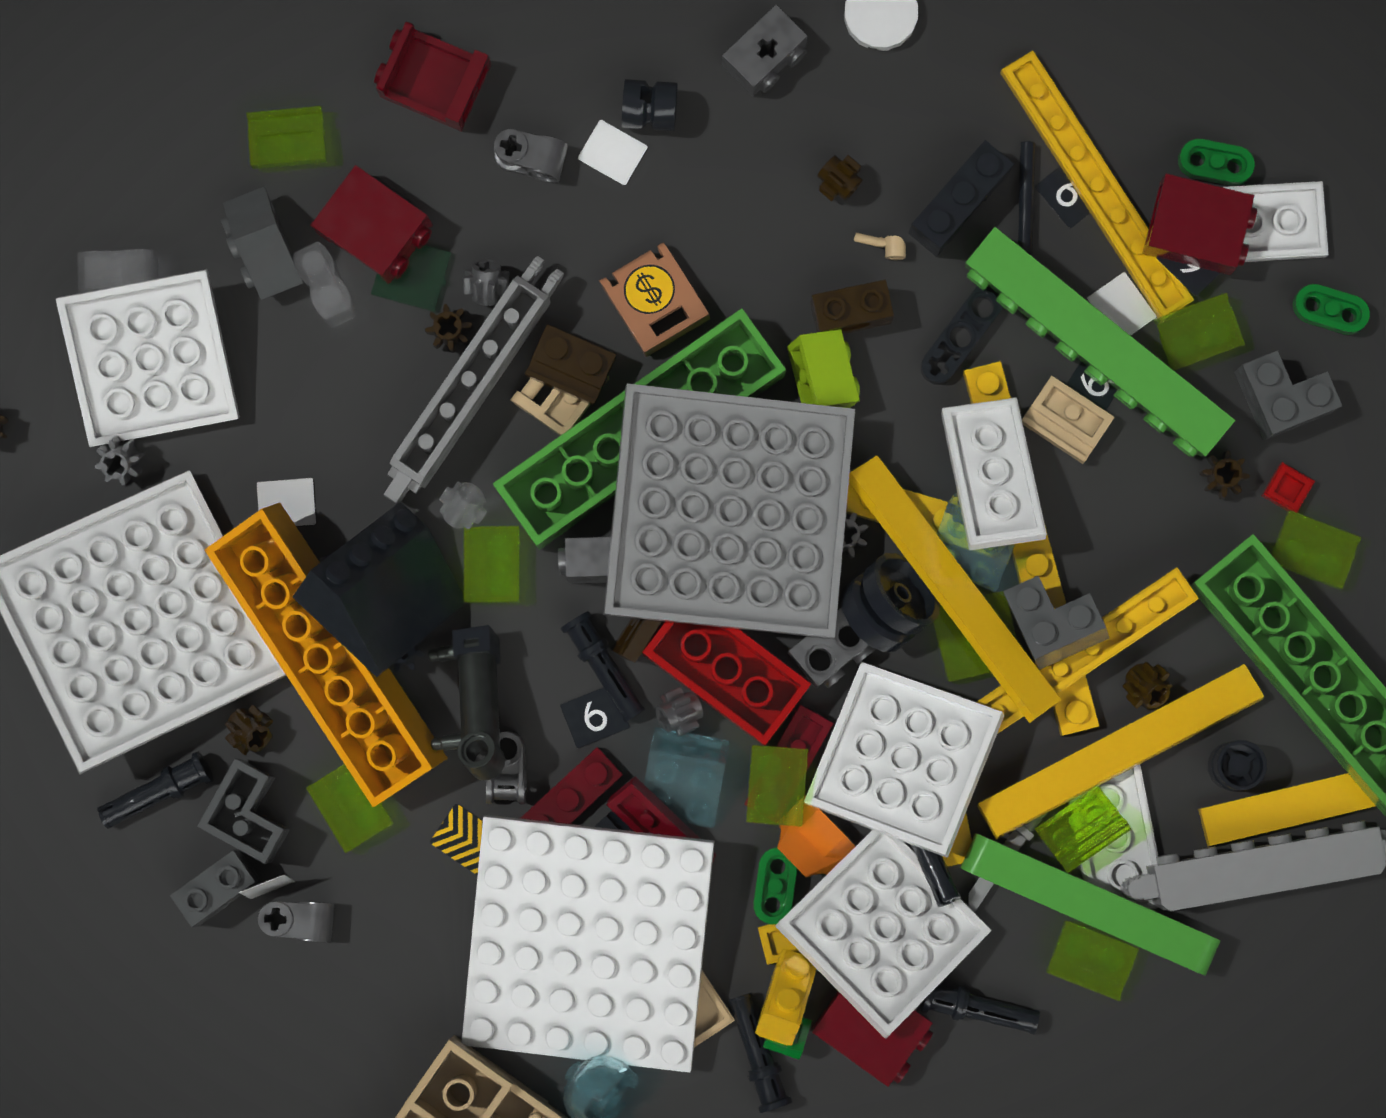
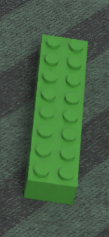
(1098, 343)
(581, 466)
(1302, 659)

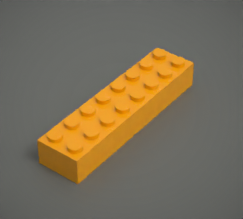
(359, 713)

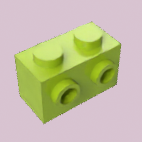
(824, 369)

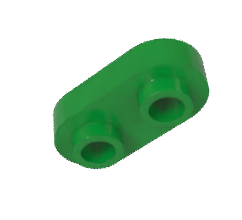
(1215, 159)
(1329, 309)
(774, 885)

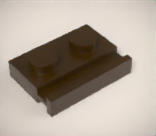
(570, 365)
(635, 638)

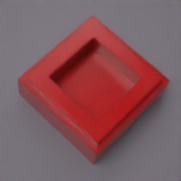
(1287, 488)

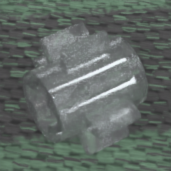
(463, 505)

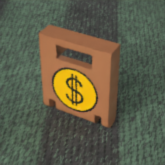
(651, 291)

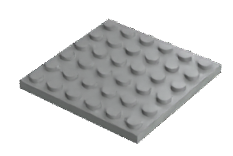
(729, 511)

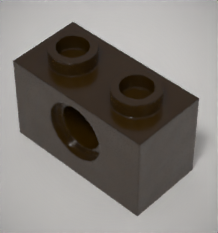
(852, 308)

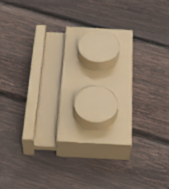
(1067, 419)

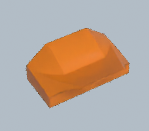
(815, 845)

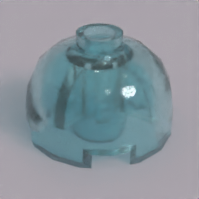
(597, 1087)

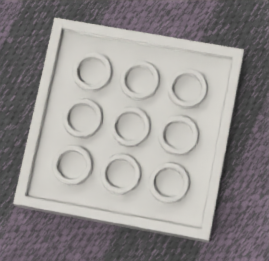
(148, 357)
(904, 759)
(881, 932)

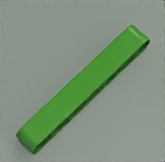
(1090, 904)

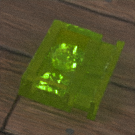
(286, 137)
(1199, 331)
(1315, 549)
(492, 564)
(776, 785)
(348, 809)
(1082, 829)
(1092, 960)

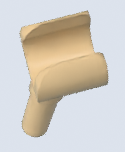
(894, 245)

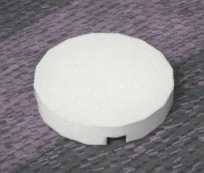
(881, 22)

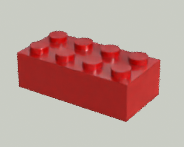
(729, 674)

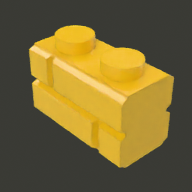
(786, 998)

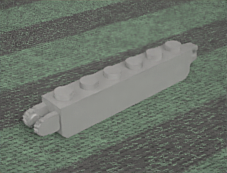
(470, 382)
(1261, 869)

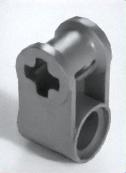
(535, 155)
(512, 774)
(304, 920)

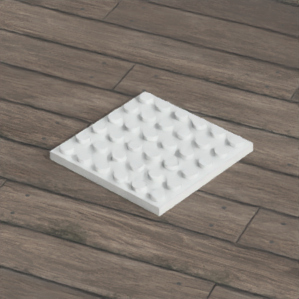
(131, 622)
(587, 942)

